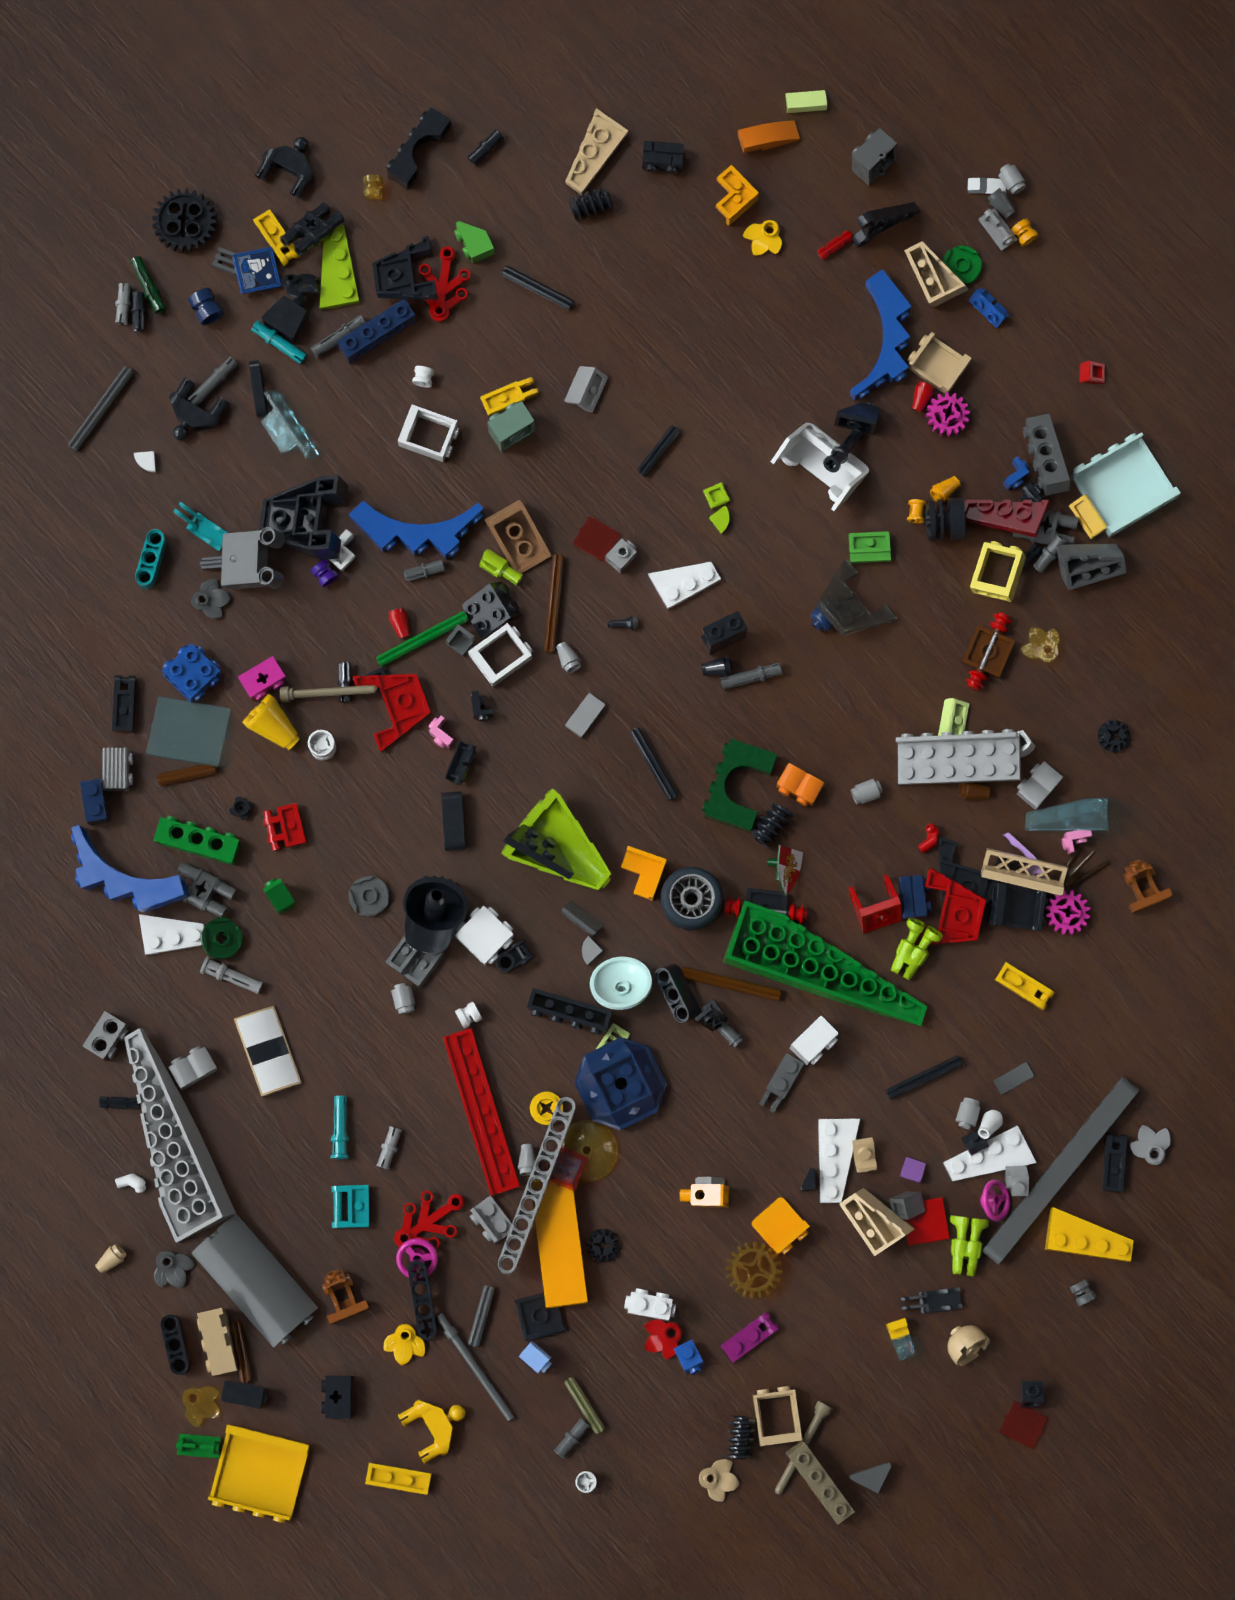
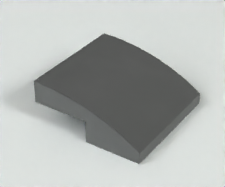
(412, 963)

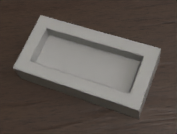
(585, 715)

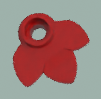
(659, 1338)

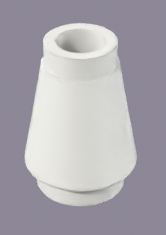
(990, 1123)

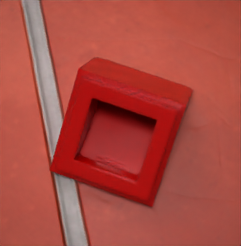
(1092, 372)

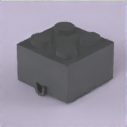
(874, 155)

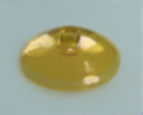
(602, 1146)

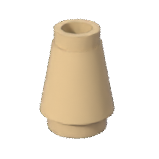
(112, 1257)

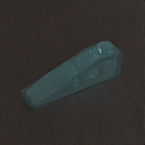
(1082, 814)

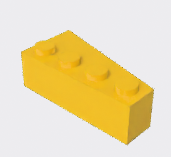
(1080, 1237)

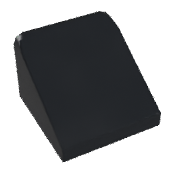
(809, 1182)

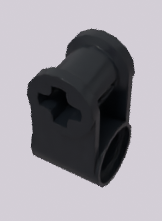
(516, 957)

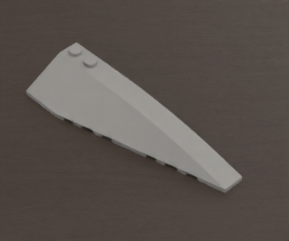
(184, 1171)

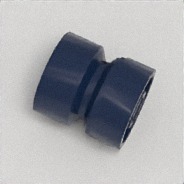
(206, 308)

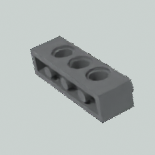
(1042, 427)

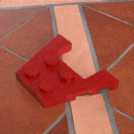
(403, 701)
(960, 912)

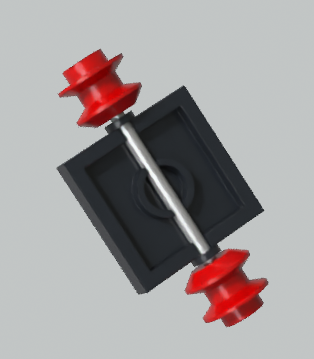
(769, 899)

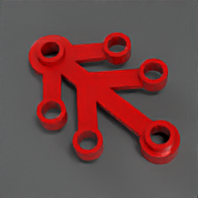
(444, 287)
(426, 1222)

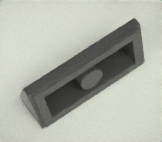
(582, 918)

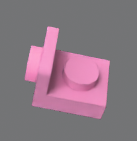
(1078, 836)

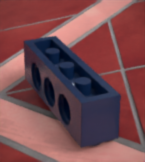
(376, 331)

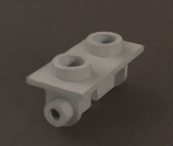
(997, 229)

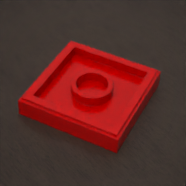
(930, 1224)

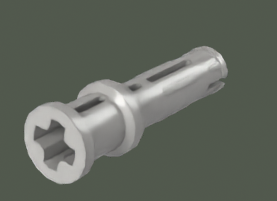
(221, 972)

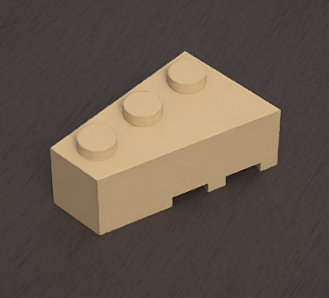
(933, 275)
(874, 1221)
(217, 1341)

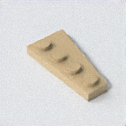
(599, 144)

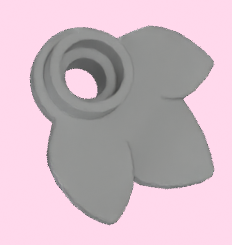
(1151, 1141)

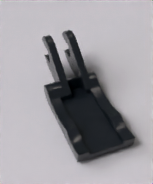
(936, 1300)

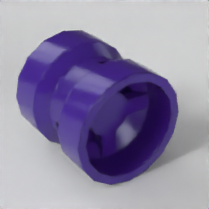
(324, 573)

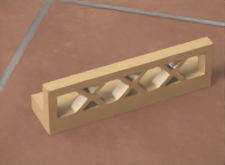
(1022, 879)

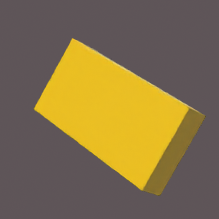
(1088, 516)

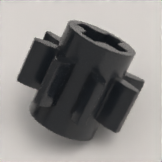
(1032, 492)

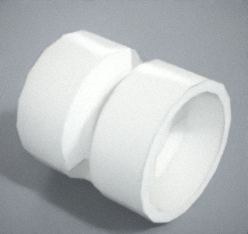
(322, 745)

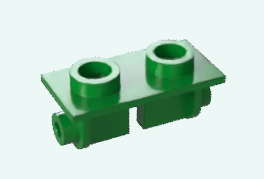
(198, 1445)

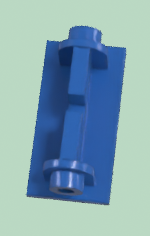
(983, 303)

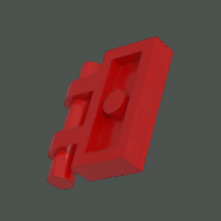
(290, 824)

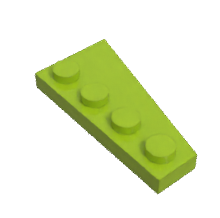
(337, 277)

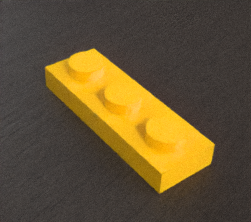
(398, 1478)

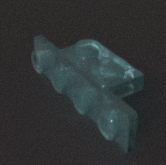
(284, 427)

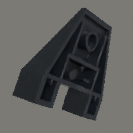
(302, 516)

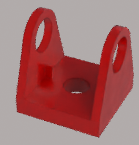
(879, 914)

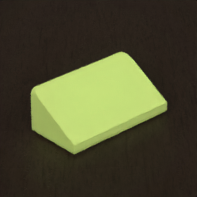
(806, 101)
(953, 716)

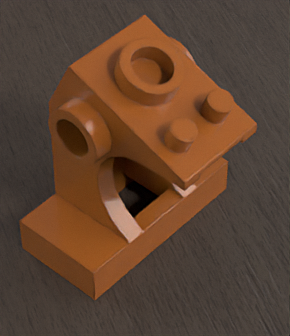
(1136, 871)
(334, 1281)

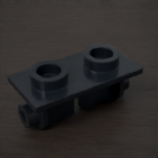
(458, 766)

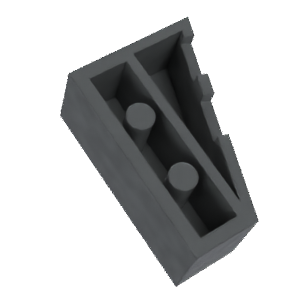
(1089, 563)

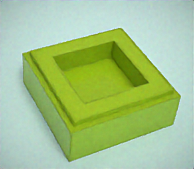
(716, 495)

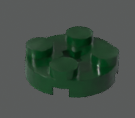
(229, 930)

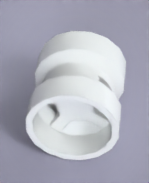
(468, 1015)
(586, 1481)

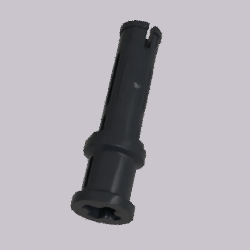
(840, 454)

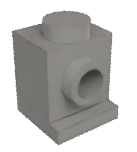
(1017, 1180)

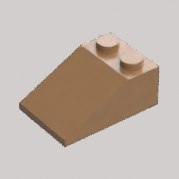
(518, 537)

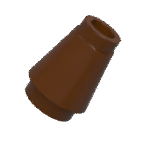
(973, 790)

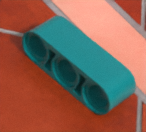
(150, 568)

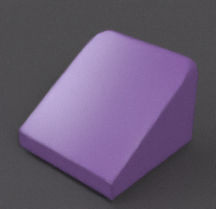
(912, 1170)

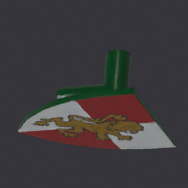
(788, 867)

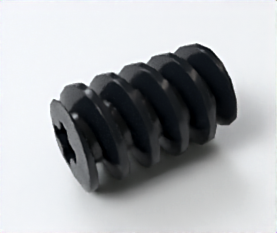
(590, 203)
(771, 824)
(741, 1437)

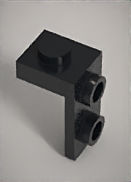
(711, 1016)
(244, 1394)

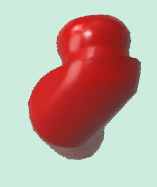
(932, 838)

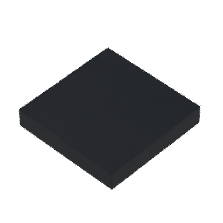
(536, 1319)

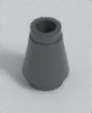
(1001, 203)

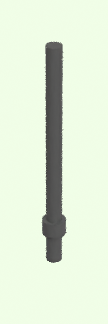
(451, 1333)

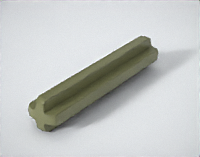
(584, 1405)

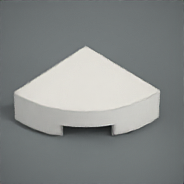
(146, 460)

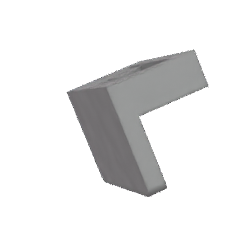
(586, 388)

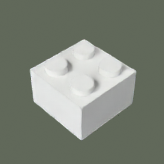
(814, 1040)

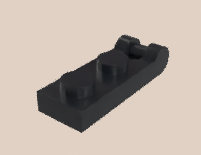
(123, 704)
(1114, 1163)

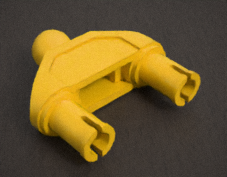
(438, 1424)

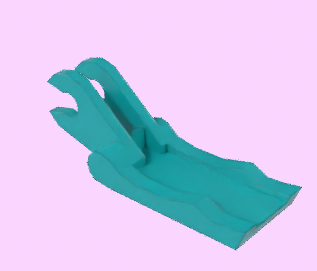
(202, 527)

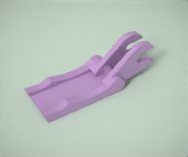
(1033, 869)

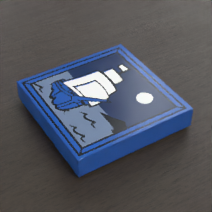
(256, 270)

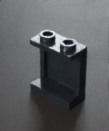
(724, 633)
(1017, 907)

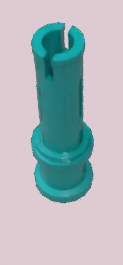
(340, 1135)

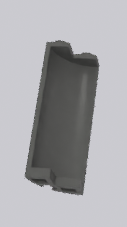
(255, 1281)

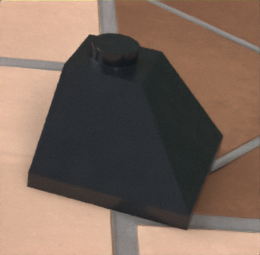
(858, 416)

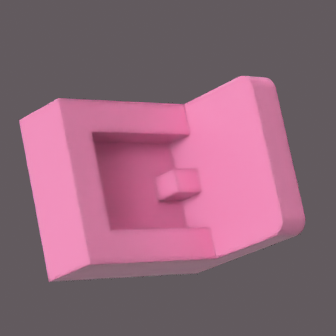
(441, 738)

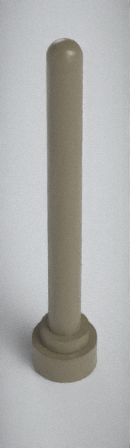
(288, 694)
(822, 1410)

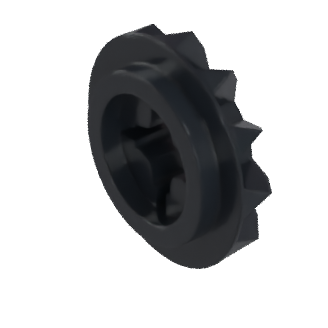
(1104, 736)
(608, 1253)

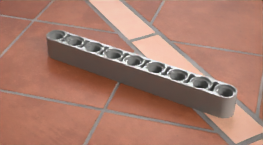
(536, 1175)

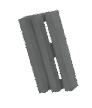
(218, 257)

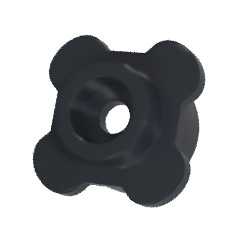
(239, 802)

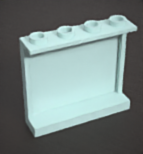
(1124, 484)

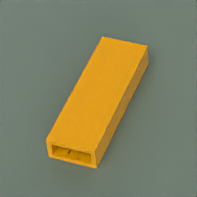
(559, 1247)

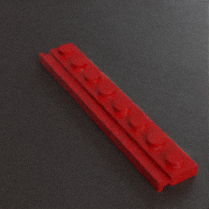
(481, 1112)

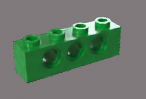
(226, 854)

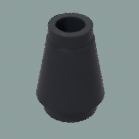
(717, 667)

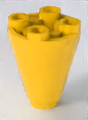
(272, 723)

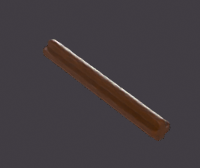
(553, 605)
(731, 983)

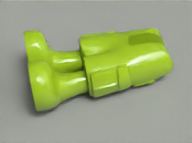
(914, 954)
(965, 1249)

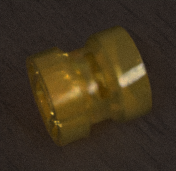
(373, 187)

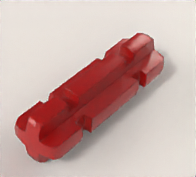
(835, 244)

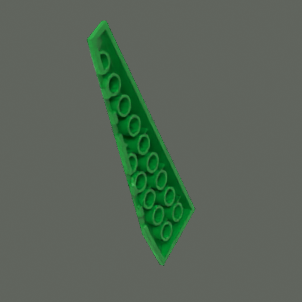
(789, 954)

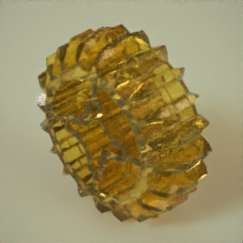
(770, 1276)

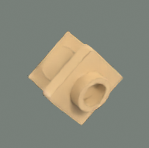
(864, 1155)

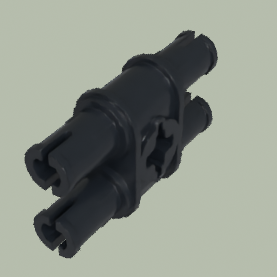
(312, 229)

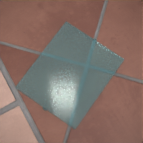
(188, 731)

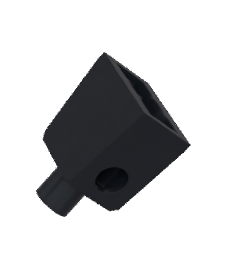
(287, 317)

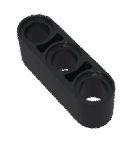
(453, 821)
(674, 984)
(168, 1336)

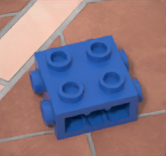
(192, 672)

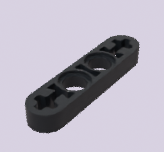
(422, 1299)

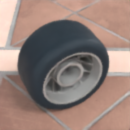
(691, 882)

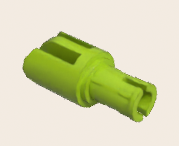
(499, 567)

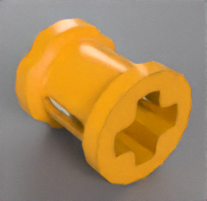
(916, 511)

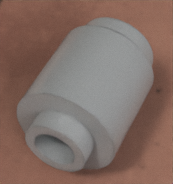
(1012, 179)
(866, 791)
(403, 998)
(968, 1113)

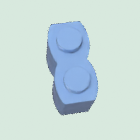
(536, 1357)

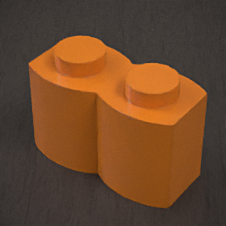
(800, 785)

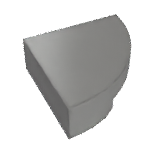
(590, 950)
(709, 1180)

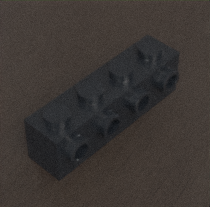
(569, 1010)

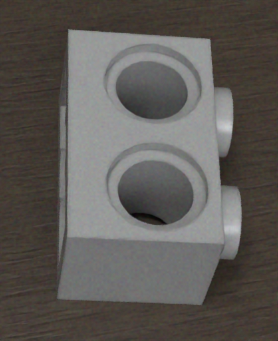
(101, 1033)

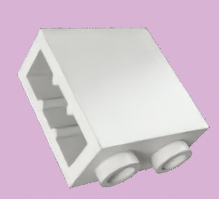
(485, 935)
(650, 1306)

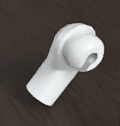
(133, 1181)

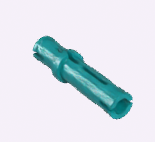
(271, 337)

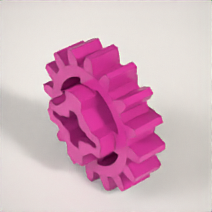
(940, 411)
(1065, 921)

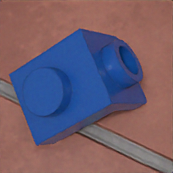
(1016, 479)
(689, 1357)

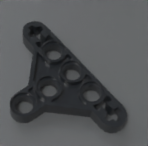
(880, 220)

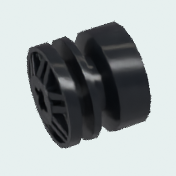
(947, 519)

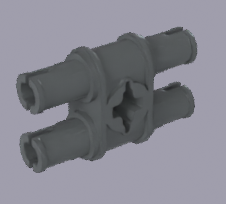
(1053, 520)
(212, 885)

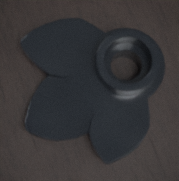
(299, 284)

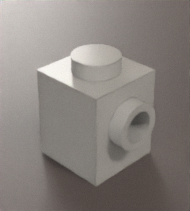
(621, 555)

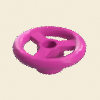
(991, 1200)
(417, 1251)

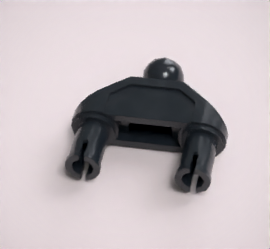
(291, 161)
(192, 416)

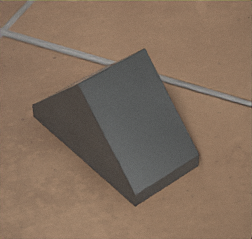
(872, 1477)

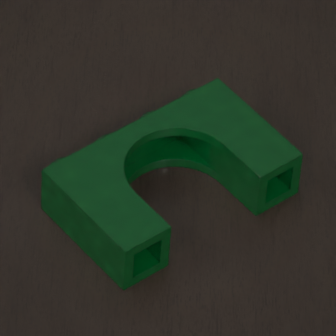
(737, 756)

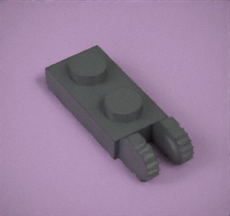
(782, 1080)

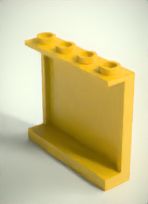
(259, 1473)

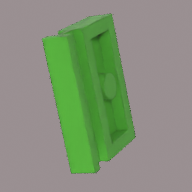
(869, 547)

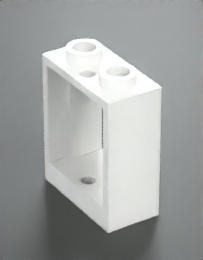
(408, 427)
(494, 678)

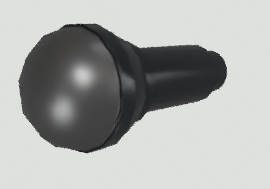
(630, 623)

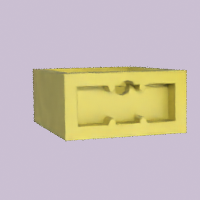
(992, 590)

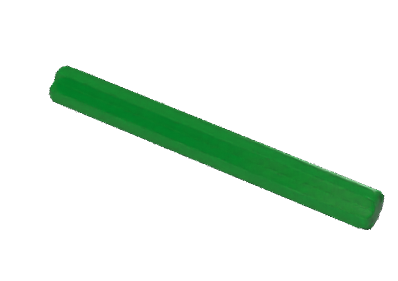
(422, 638)

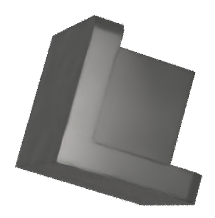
(460, 640)
(907, 1204)

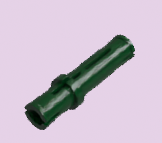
(151, 292)

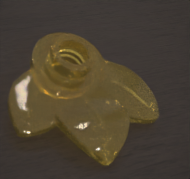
(1040, 642)
(203, 1406)

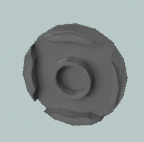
(369, 896)

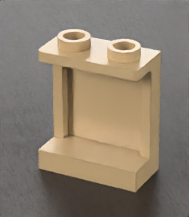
(938, 363)

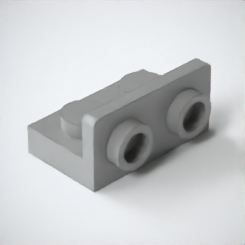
(492, 1220)

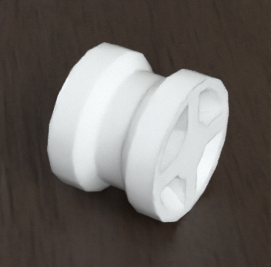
(423, 376)

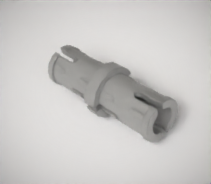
(123, 304)
(389, 1148)

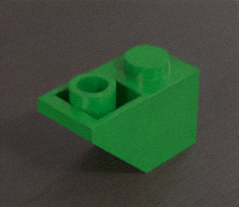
(279, 895)

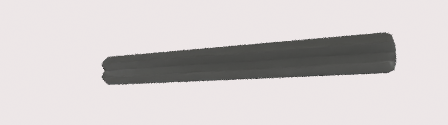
(100, 409)

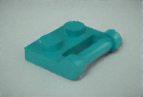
(357, 1206)

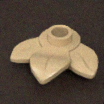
(722, 1479)

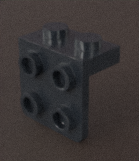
(491, 608)

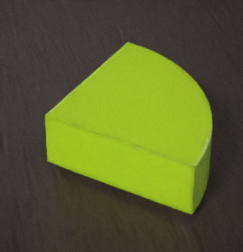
(720, 519)

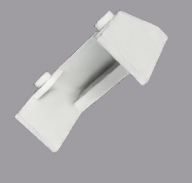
(810, 448)

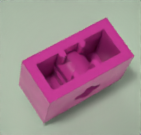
(270, 671)

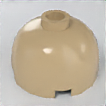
(966, 1343)

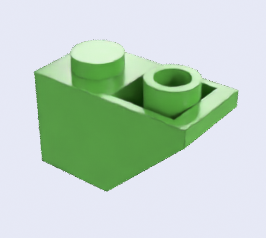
(475, 241)

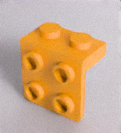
(780, 1226)

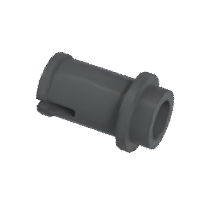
(730, 1035)

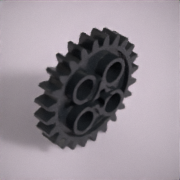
(201, 221)

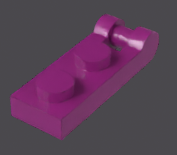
(749, 1337)

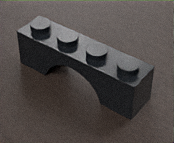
(432, 127)

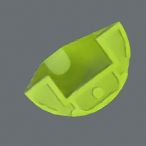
(556, 821)

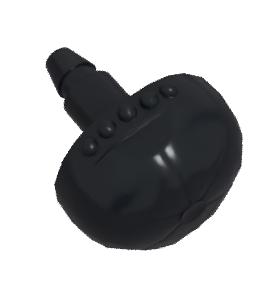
(433, 913)

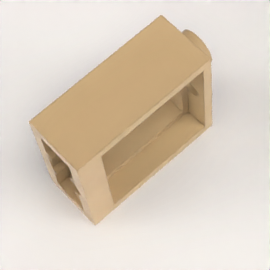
(781, 1438)

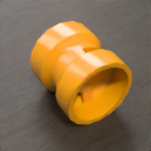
(1024, 232)

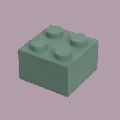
(511, 425)

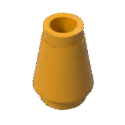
(945, 489)

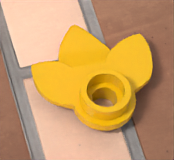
(762, 240)
(404, 1347)

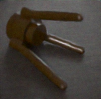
(1073, 873)

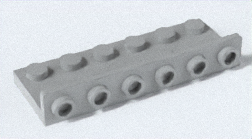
(959, 757)

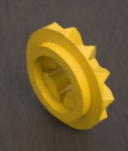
(535, 1107)

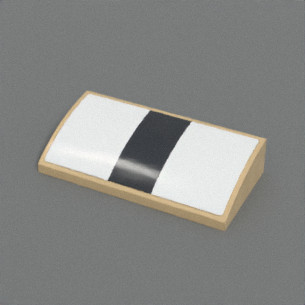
(267, 1051)

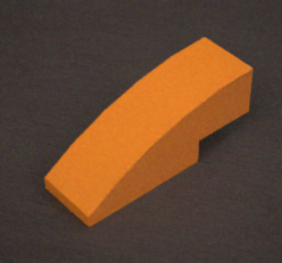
(768, 135)

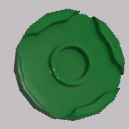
(963, 263)

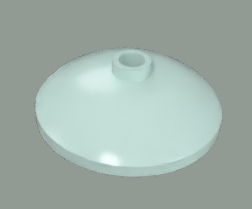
(619, 975)

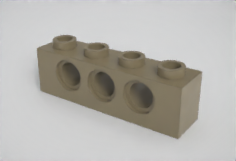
(819, 1482)

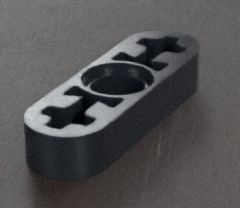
(257, 387)

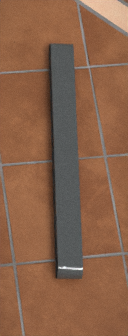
(1060, 1170)

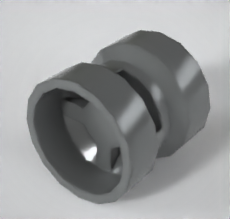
(1079, 1288)

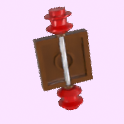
(988, 651)

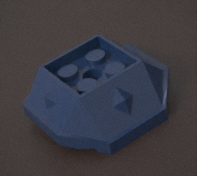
(597, 1083)

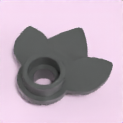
(214, 599)
(174, 1271)

